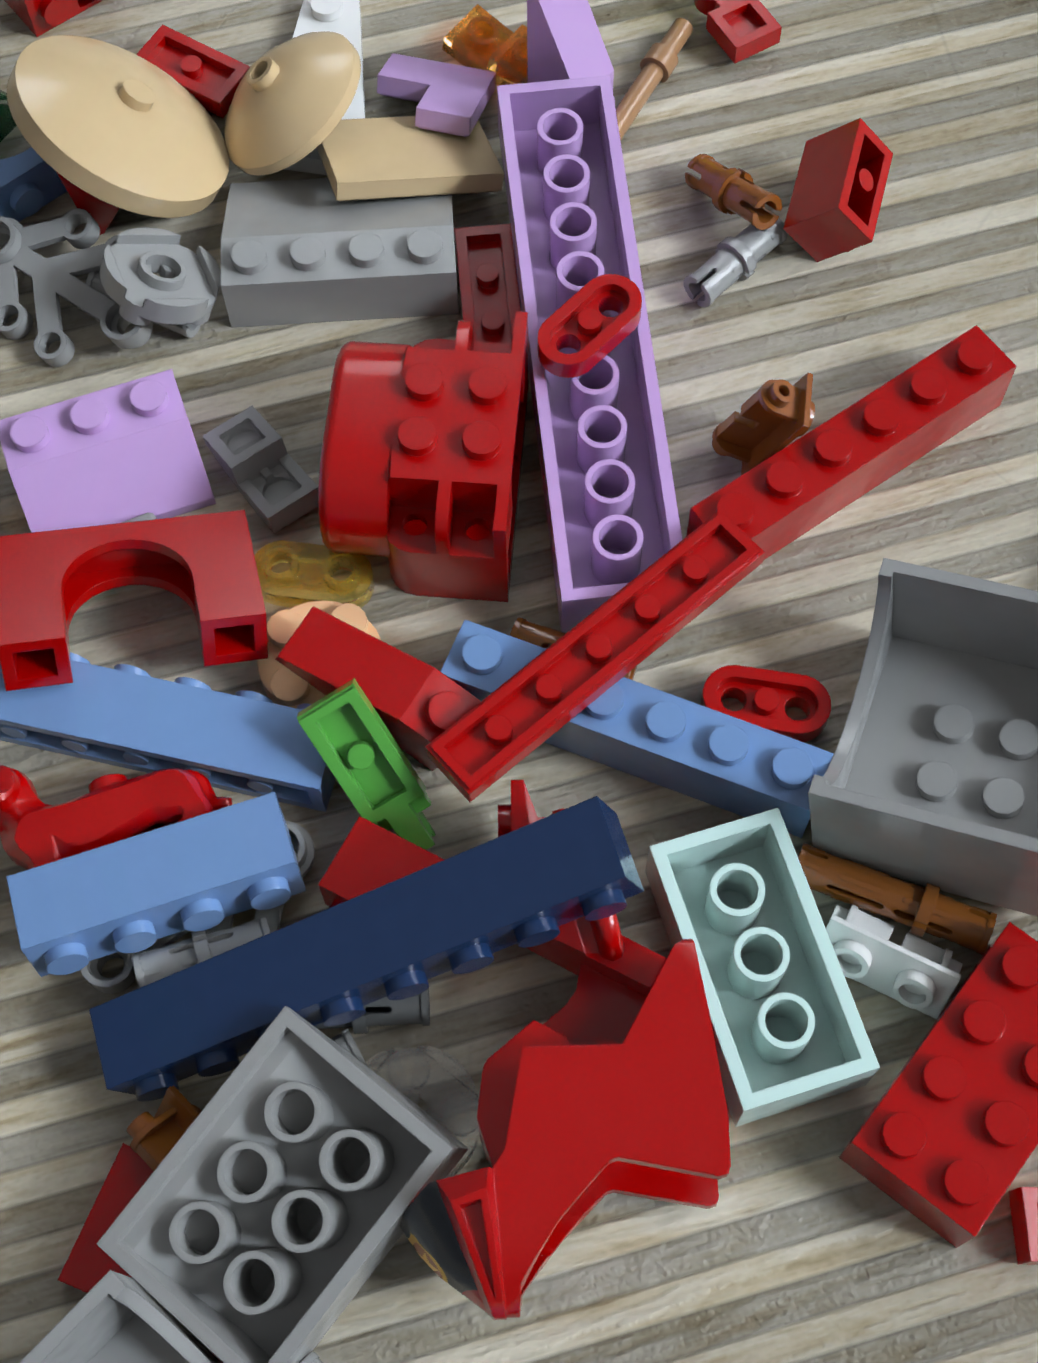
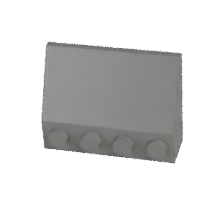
(316, 259)
(280, 1197)

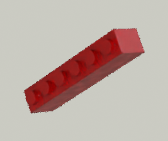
(864, 443)

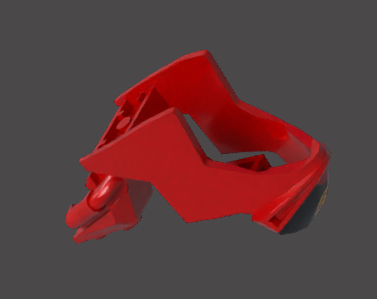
(586, 1106)

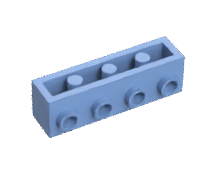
(154, 886)

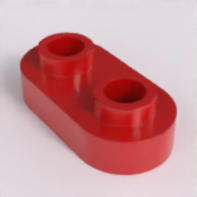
(583, 327)
(767, 696)

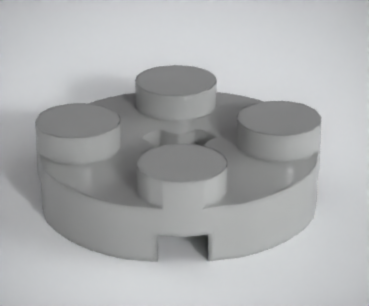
(179, 296)

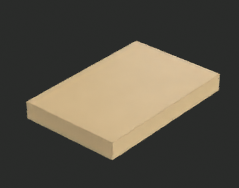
(400, 160)

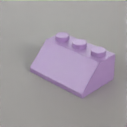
(106, 457)

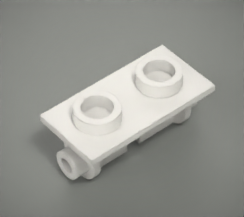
(912, 973)

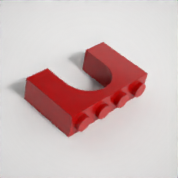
(56, 571)

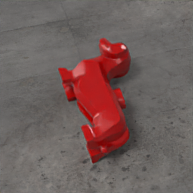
(110, 812)

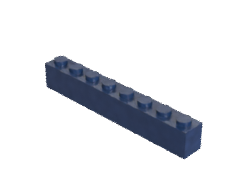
(369, 949)

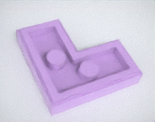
(447, 94)

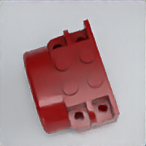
(428, 460)

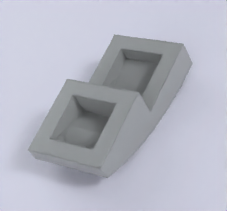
(262, 469)

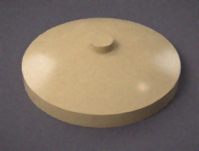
(117, 126)

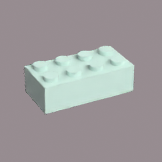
(765, 963)

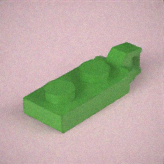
(368, 763)

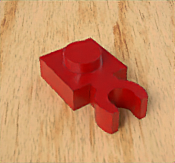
(740, 26)

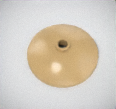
(291, 101)

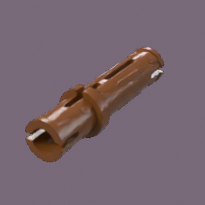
(901, 901)

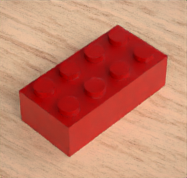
(964, 1101)

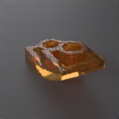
(489, 45)

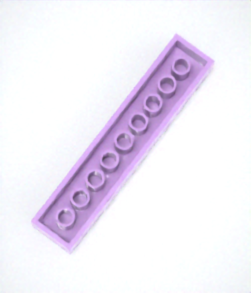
(605, 430)

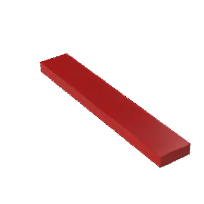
(593, 655)

